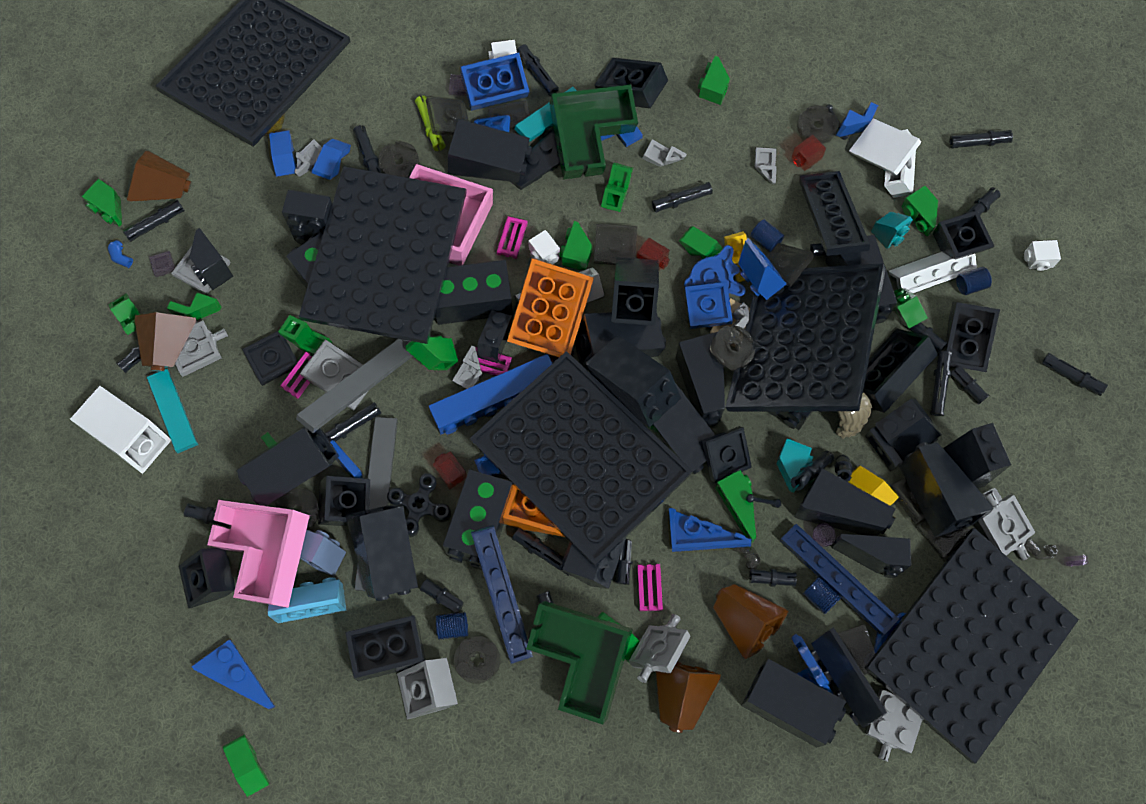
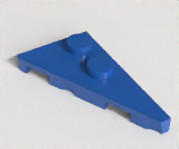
(693, 534)
(231, 670)

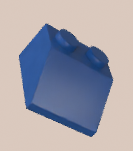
(759, 271)

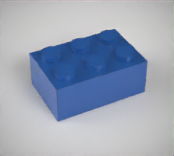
(494, 81)

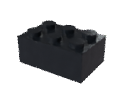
(306, 214)
(385, 648)

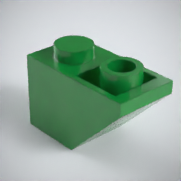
(715, 83)
(104, 200)
(922, 208)
(577, 250)
(908, 308)
(436, 355)

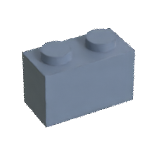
(322, 552)

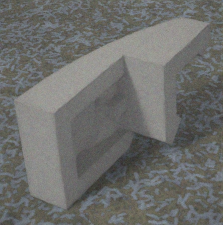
(661, 155)
(307, 158)
(765, 163)
(741, 314)
(470, 370)

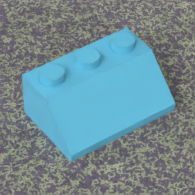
(311, 601)

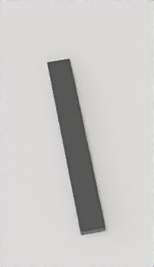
(354, 386)
(380, 469)

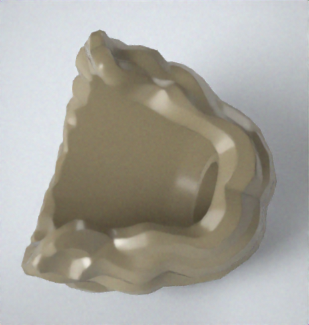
(854, 421)

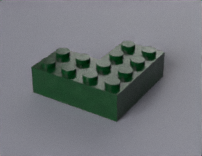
(581, 121)
(591, 647)

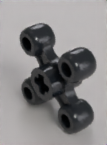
(422, 495)

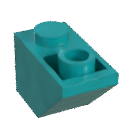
(891, 229)
(792, 459)

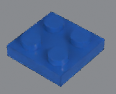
(708, 305)

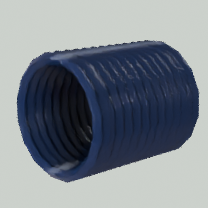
(766, 235)
(974, 280)
(821, 595)
(451, 625)

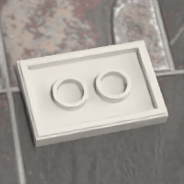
(885, 146)

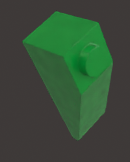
(733, 493)

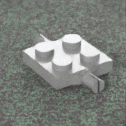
(199, 349)
(1007, 525)
(659, 648)
(895, 729)

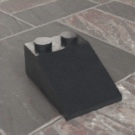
(644, 77)
(971, 335)
(880, 554)

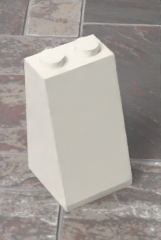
(121, 429)

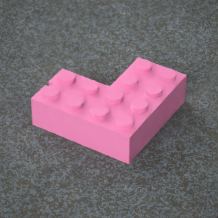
(474, 212)
(270, 546)

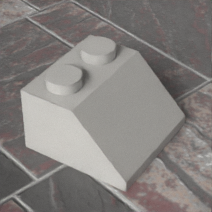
(427, 688)

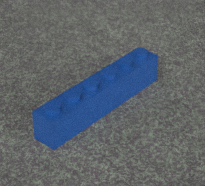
(486, 396)

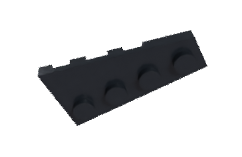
(543, 159)

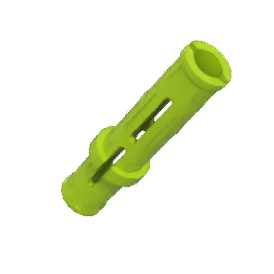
(436, 140)

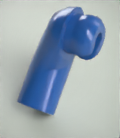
(116, 255)

